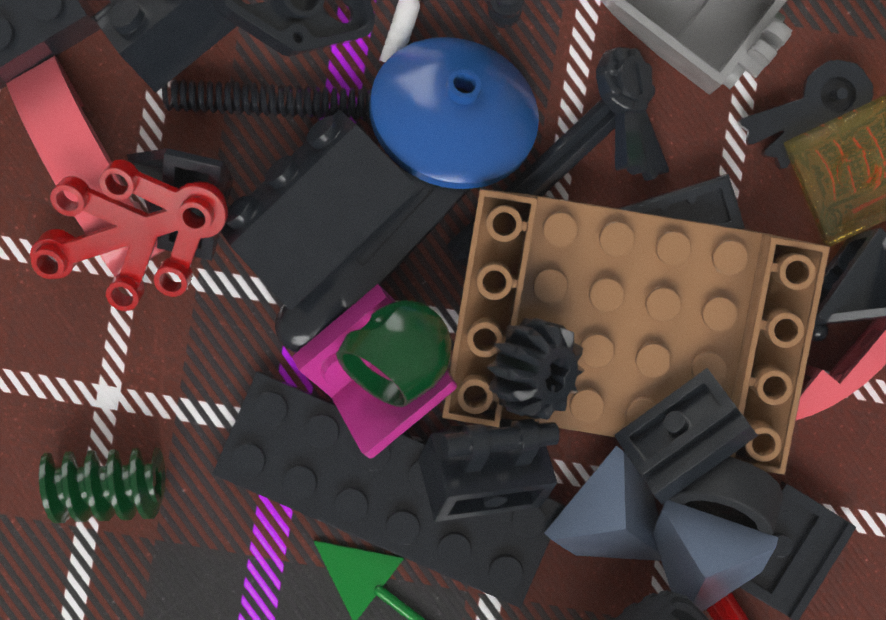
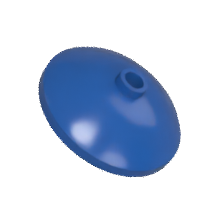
(451, 134)

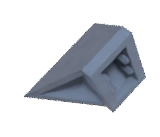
(610, 514)
(707, 553)

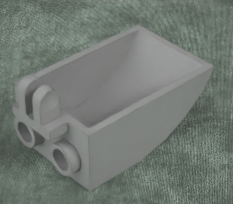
(707, 38)

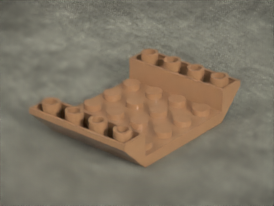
(648, 307)

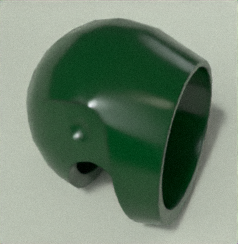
(404, 343)

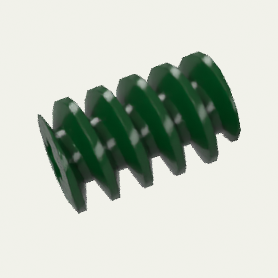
(102, 489)

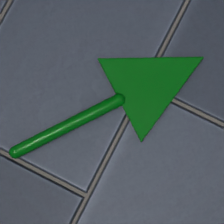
(361, 577)

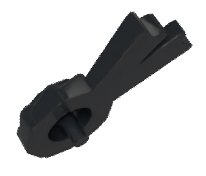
(627, 89)
(827, 94)

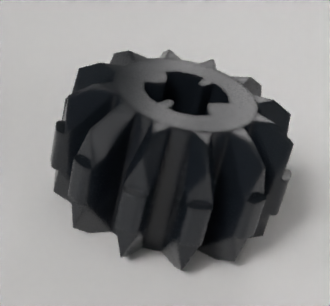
(536, 368)

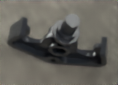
(298, 25)

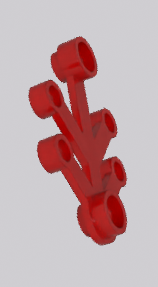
(131, 229)

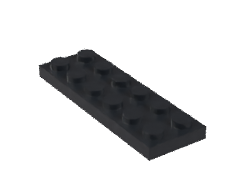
(305, 458)

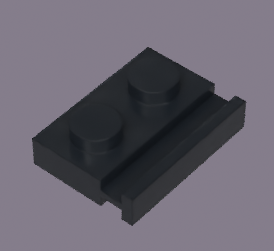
(685, 436)
(804, 554)

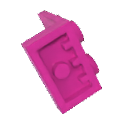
(367, 418)

